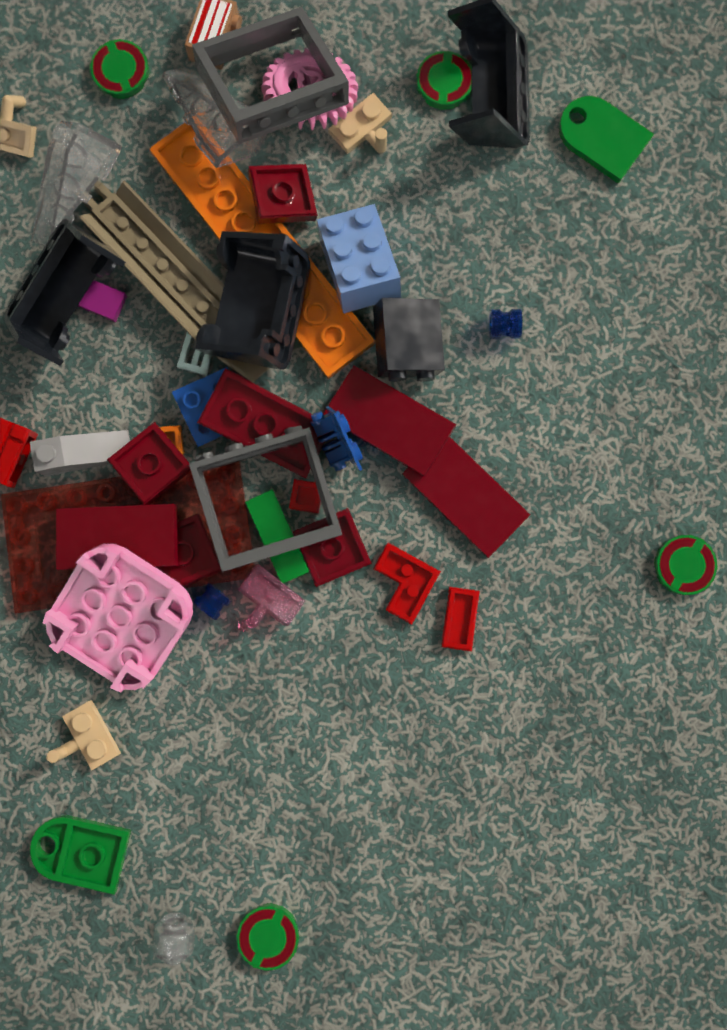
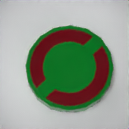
(119, 68)
(444, 80)
(685, 565)
(268, 937)

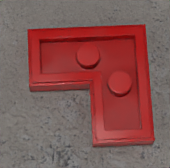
(414, 581)

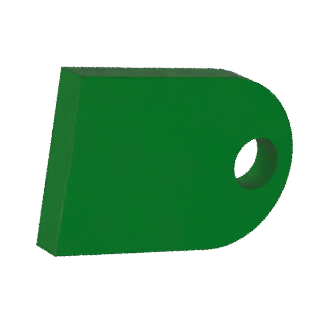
(605, 138)
(84, 852)

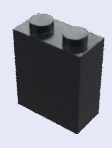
(408, 338)

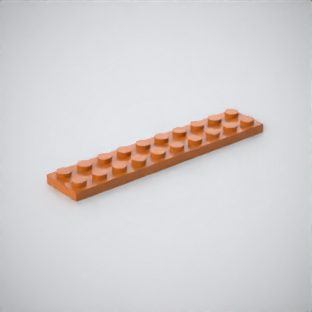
(227, 204)

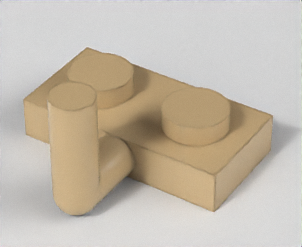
(362, 125)
(15, 136)
(89, 736)

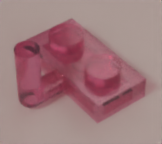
(270, 597)

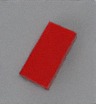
(460, 619)

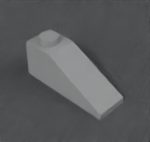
(76, 452)

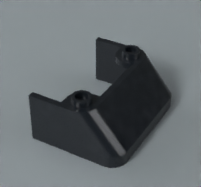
(498, 76)
(55, 289)

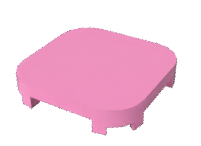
(119, 616)

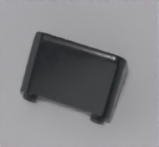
(258, 299)

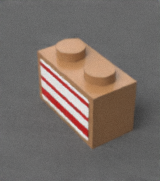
(211, 20)

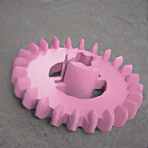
(306, 72)

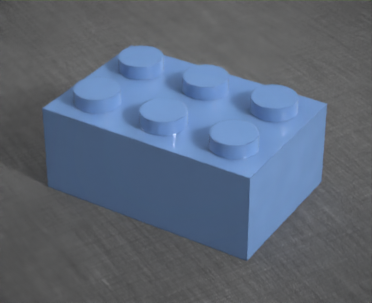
(359, 258)

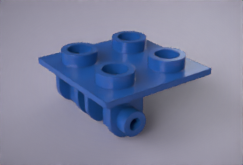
(193, 400)
(347, 449)

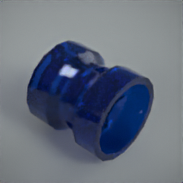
(505, 324)

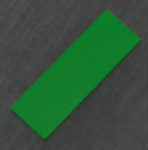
(273, 528)

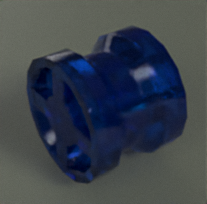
(212, 601)

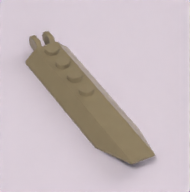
(160, 262)

